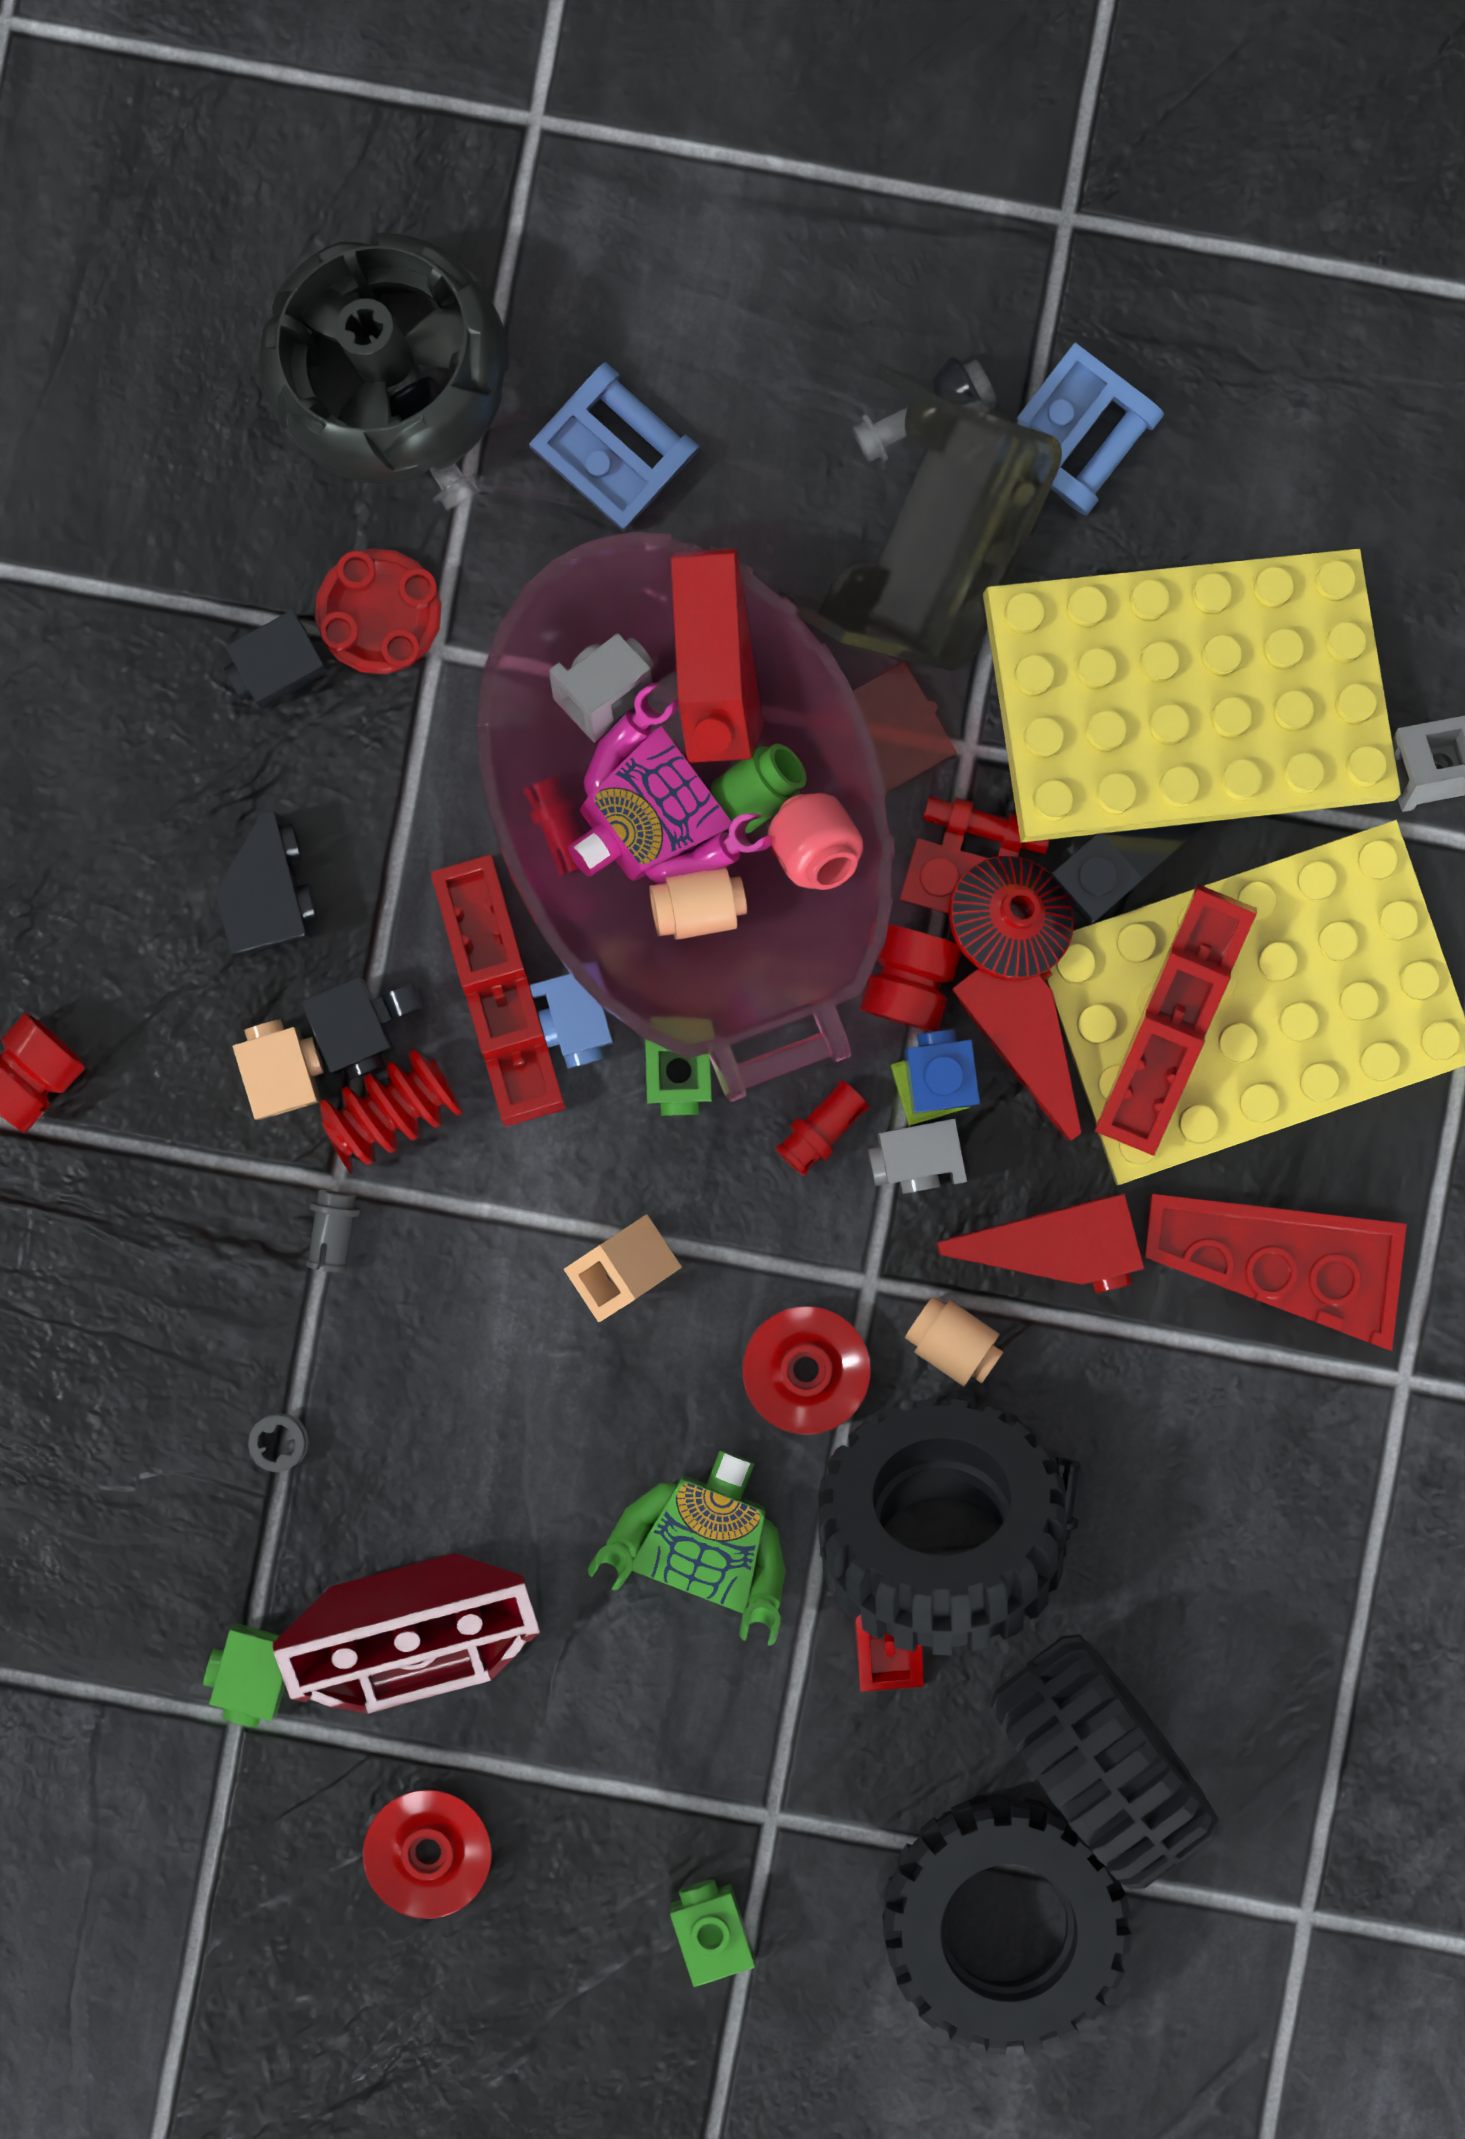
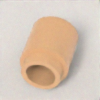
(697, 904)
(954, 1341)

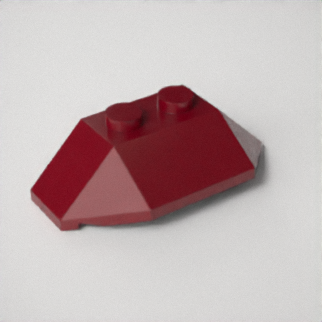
(406, 1634)

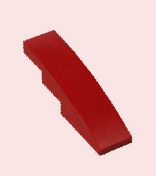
(497, 990)
(1175, 1019)

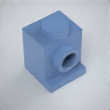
(572, 1020)

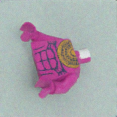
(653, 806)

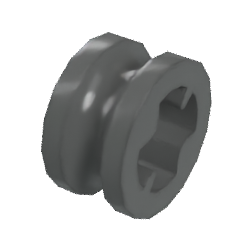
(287, 1459)

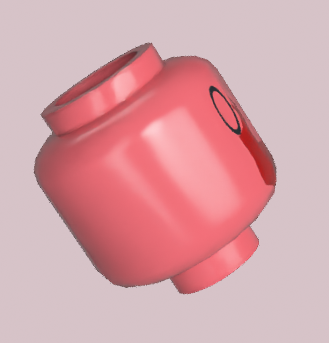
(815, 841)

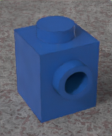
(941, 1073)

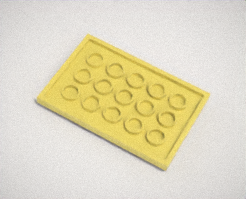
(1190, 694)
(1321, 1011)

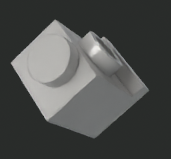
(602, 684)
(1416, 753)
(918, 1156)

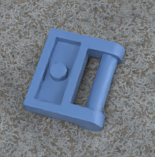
(1070, 406)
(600, 462)

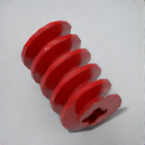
(388, 1109)

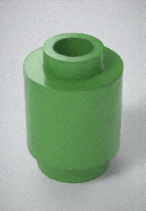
(760, 784)

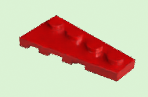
(1299, 1261)

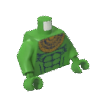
(704, 1543)

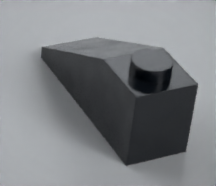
(1115, 864)

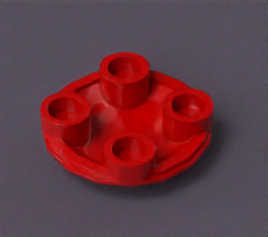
(378, 611)

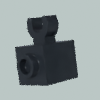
(352, 1024)

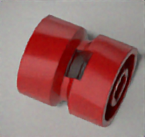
(911, 979)
(30, 1068)

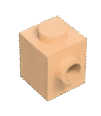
(278, 1069)
(632, 1260)

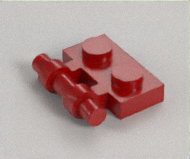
(938, 868)

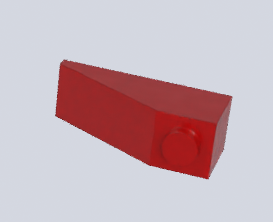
(714, 658)
(1026, 1033)
(1067, 1244)

